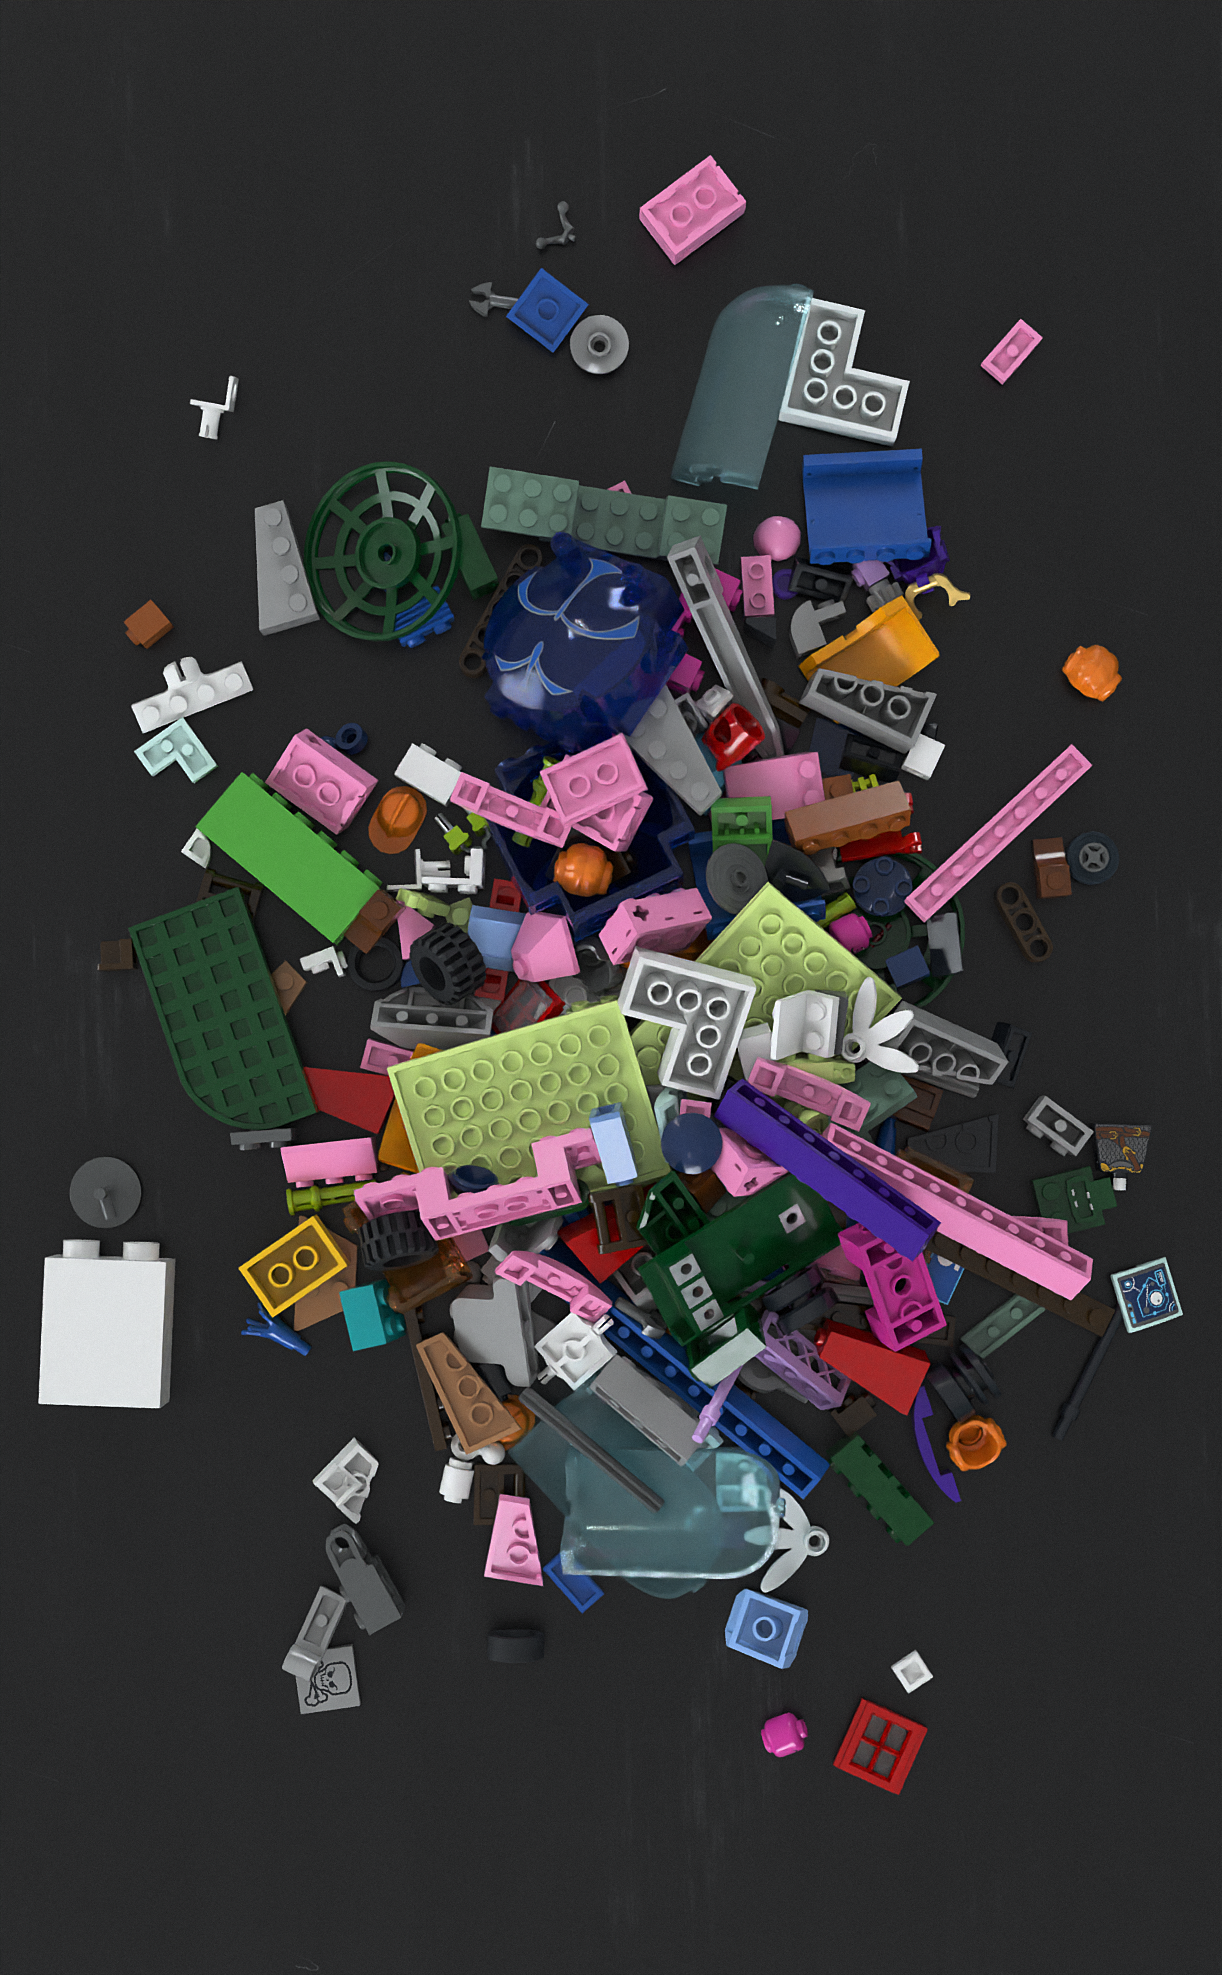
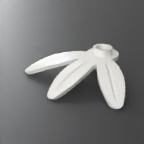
(871, 1038)
(797, 1540)

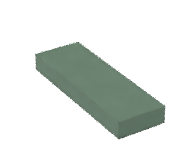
(1001, 1325)

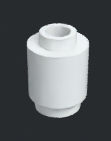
(457, 1480)

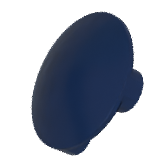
(882, 887)
(691, 1143)

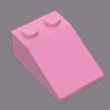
(788, 779)

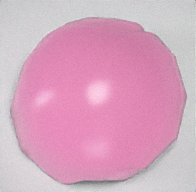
(777, 537)

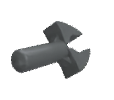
(493, 299)
(652, 1323)

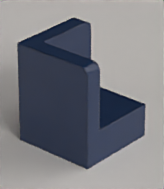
(907, 968)

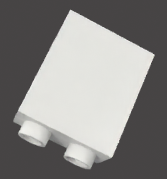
(107, 1326)

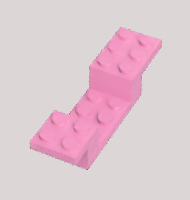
(454, 1215)

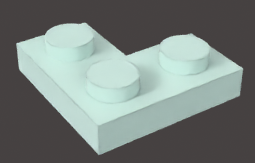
(179, 744)

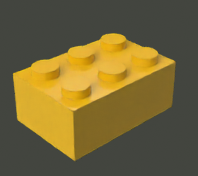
(294, 1265)

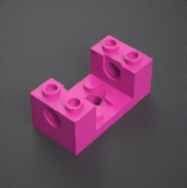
(688, 672)
(897, 1316)

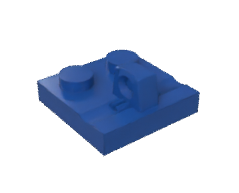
(547, 310)

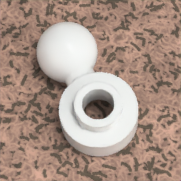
(492, 1453)

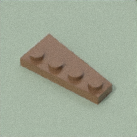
(468, 1400)

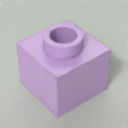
(869, 573)

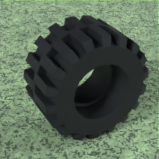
(447, 963)
(396, 1241)

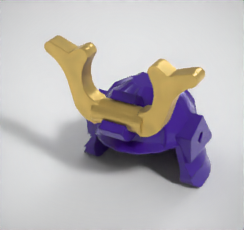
(927, 573)

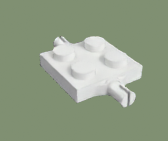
(575, 1349)

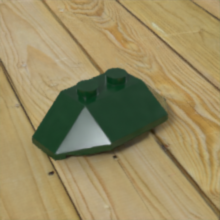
(669, 1214)

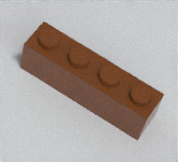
(848, 818)

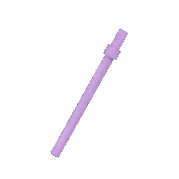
(711, 1413)

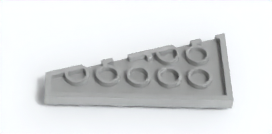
(673, 754)

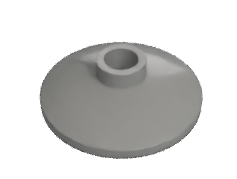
(599, 330)

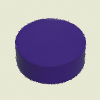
(780, 584)

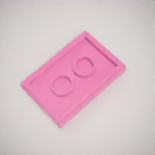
(593, 780)

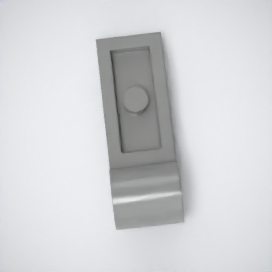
(315, 1634)

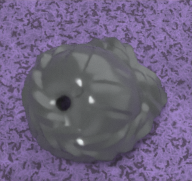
(596, 967)

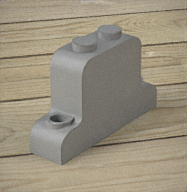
(497, 1328)

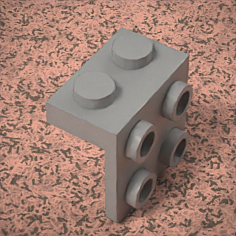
(522, 1238)

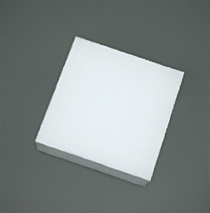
(912, 1671)

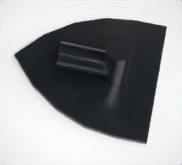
(794, 873)

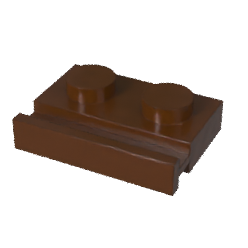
(921, 1110)

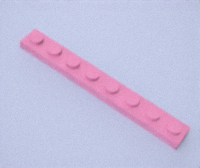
(997, 833)

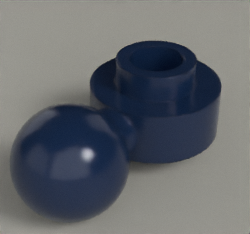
(350, 739)

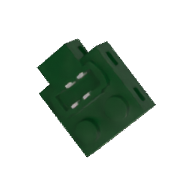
(1073, 1197)

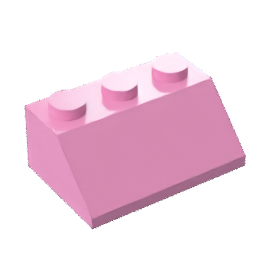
(331, 1161)

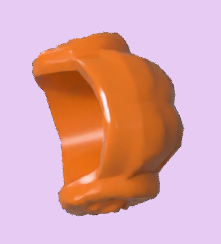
(1093, 671)
(583, 870)
(975, 1443)

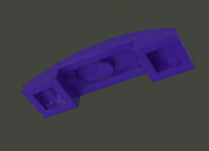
(944, 1479)

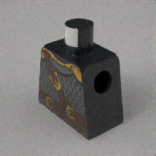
(1119, 1150)

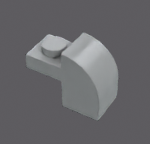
(805, 626)

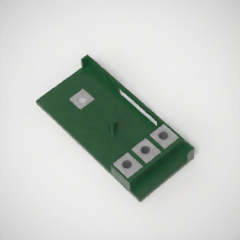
(736, 1251)

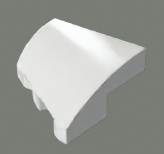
(348, 1478)

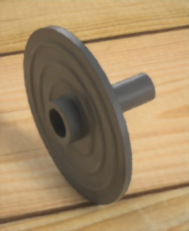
(734, 876)
(105, 1192)

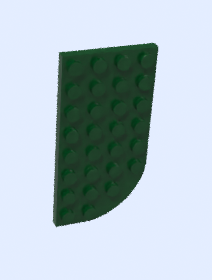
(223, 1013)

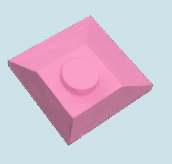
(544, 948)

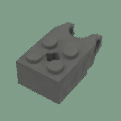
(364, 1581)

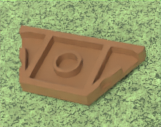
(325, 1299)

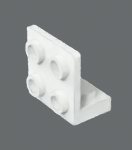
(473, 867)
(804, 1024)

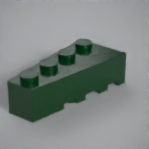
(879, 1487)

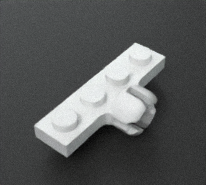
(190, 693)

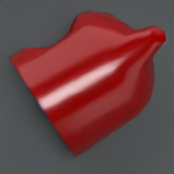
(732, 735)

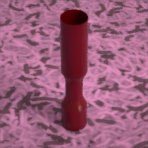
(879, 936)

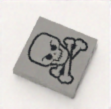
(333, 1684)

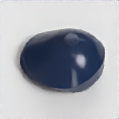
(471, 1179)

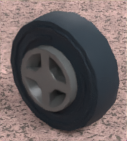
(1099, 851)

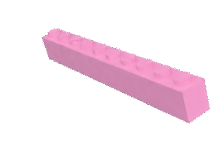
(974, 1221)

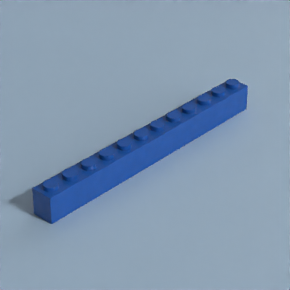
(740, 1415)

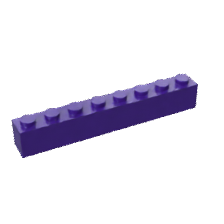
(827, 1169)

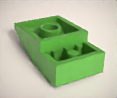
(743, 822)

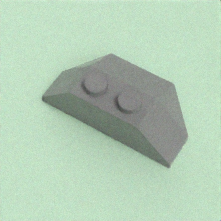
(416, 1017)

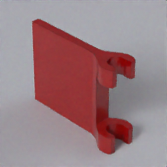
(883, 843)

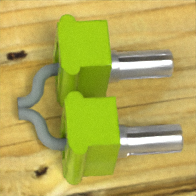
(461, 841)

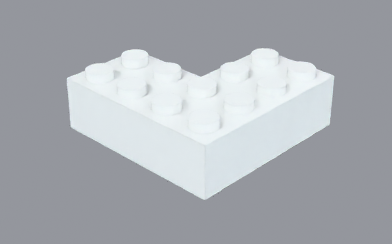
(829, 392)
(701, 1006)

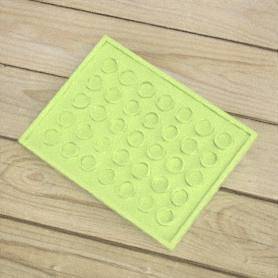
(784, 957)
(528, 1083)

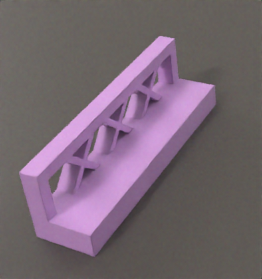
(797, 1369)

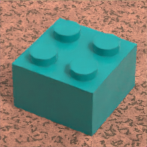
(370, 1316)

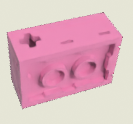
(692, 210)
(321, 781)
(615, 825)
(655, 923)
(744, 1167)

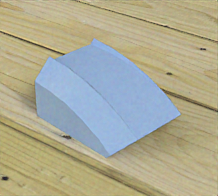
(494, 935)
(765, 1628)

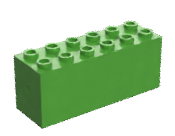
(289, 856)

